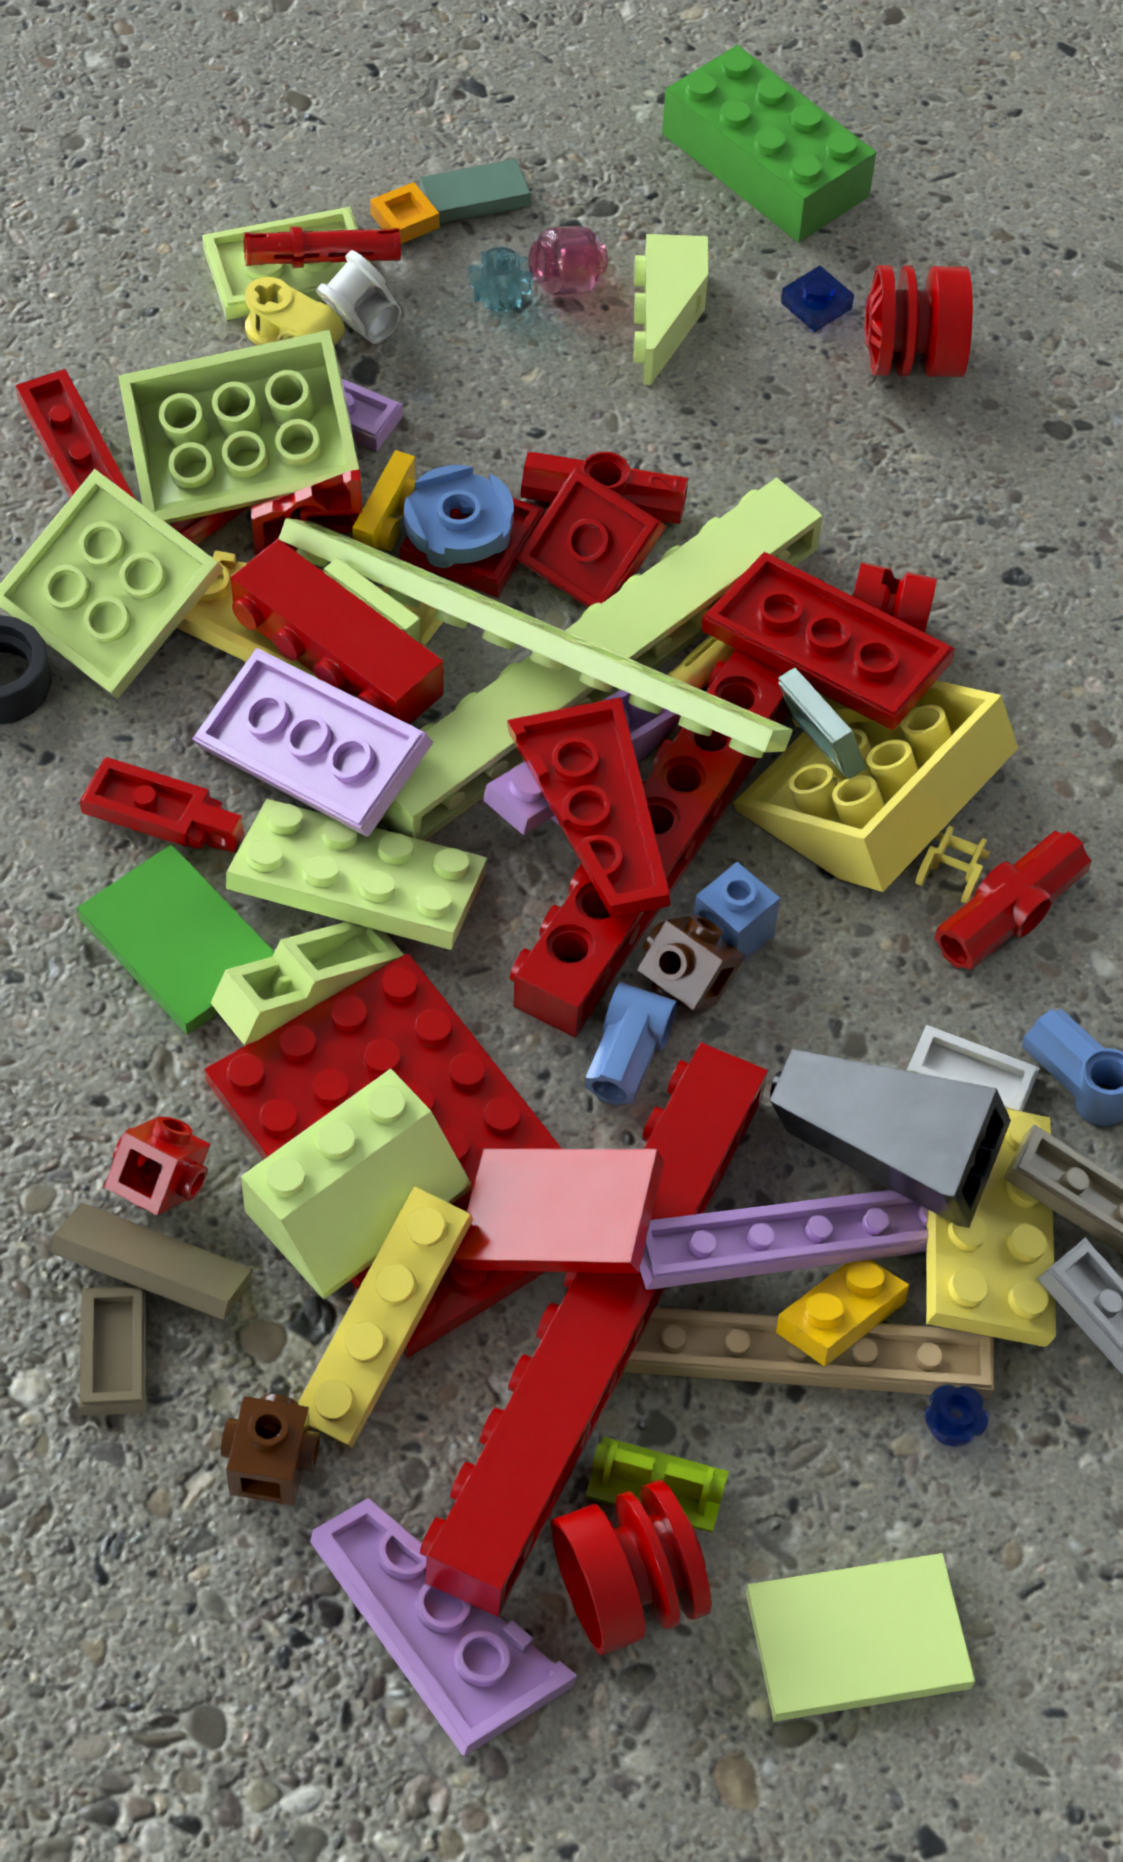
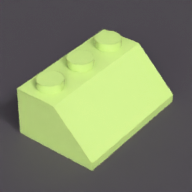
(346, 1178)

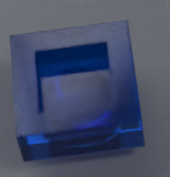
(817, 298)

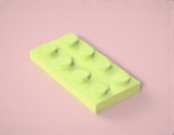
(369, 881)

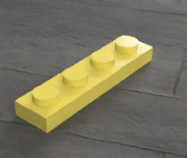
(384, 1315)

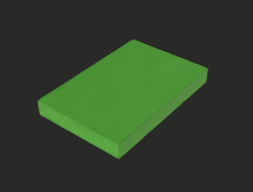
(172, 934)

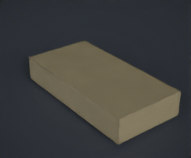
(113, 1350)

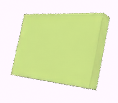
(231, 277)
(859, 1637)

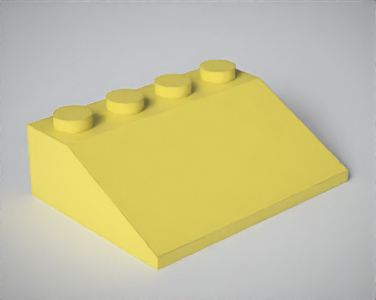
(890, 811)

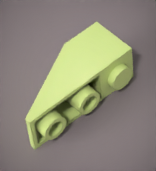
(672, 297)

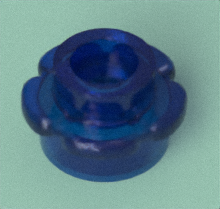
(954, 1430)

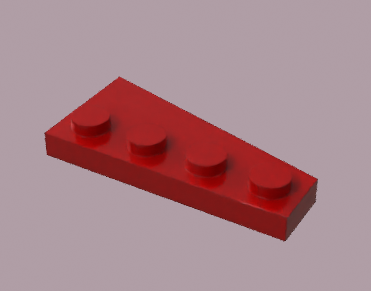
(597, 795)

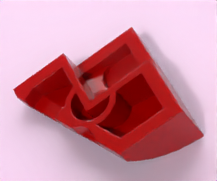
(330, 503)

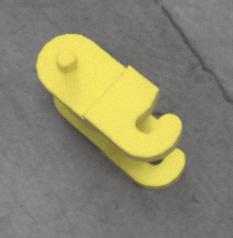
(937, 855)

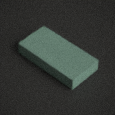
(477, 190)
(821, 723)

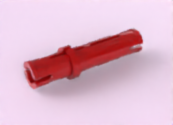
(331, 246)

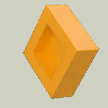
(407, 210)

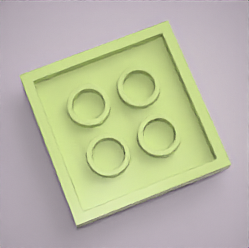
(107, 583)

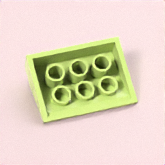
(238, 426)

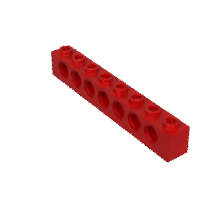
(570, 992)

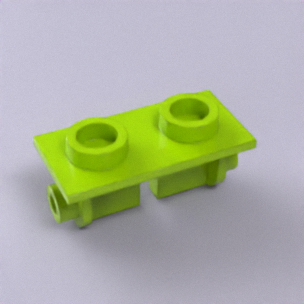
(627, 1467)

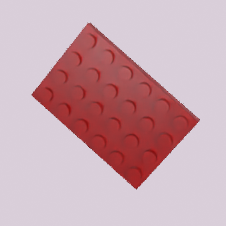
(348, 1042)

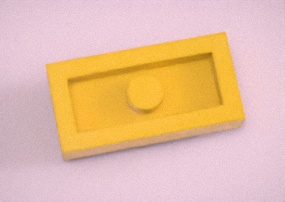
(381, 515)
(841, 1309)

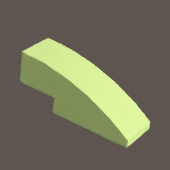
(299, 976)

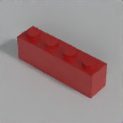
(335, 633)

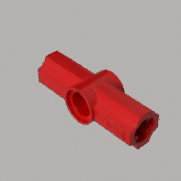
(653, 492)
(1012, 900)

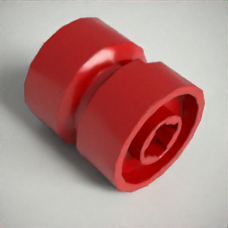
(902, 598)

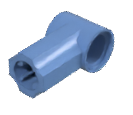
(633, 1031)
(1079, 1066)

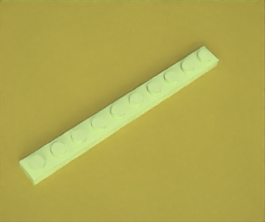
(549, 645)

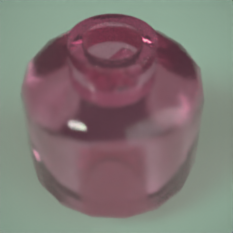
(567, 260)

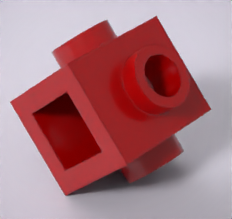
(158, 1165)

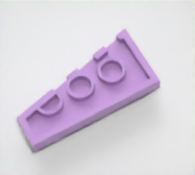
(459, 1658)

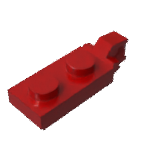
(160, 807)

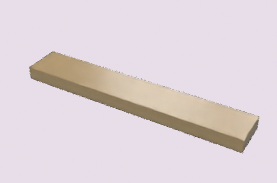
(751, 1350)

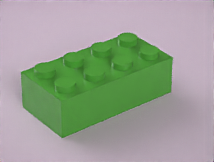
(768, 143)

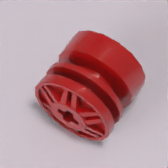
(920, 321)
(642, 1562)

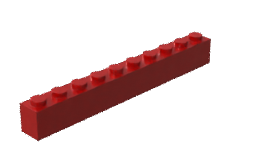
(583, 1351)

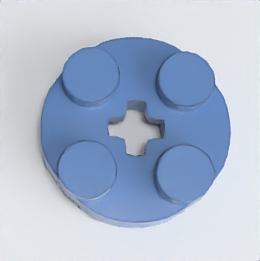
(453, 540)

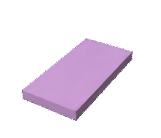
(313, 741)

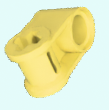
(290, 318)

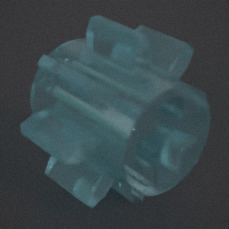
(500, 279)

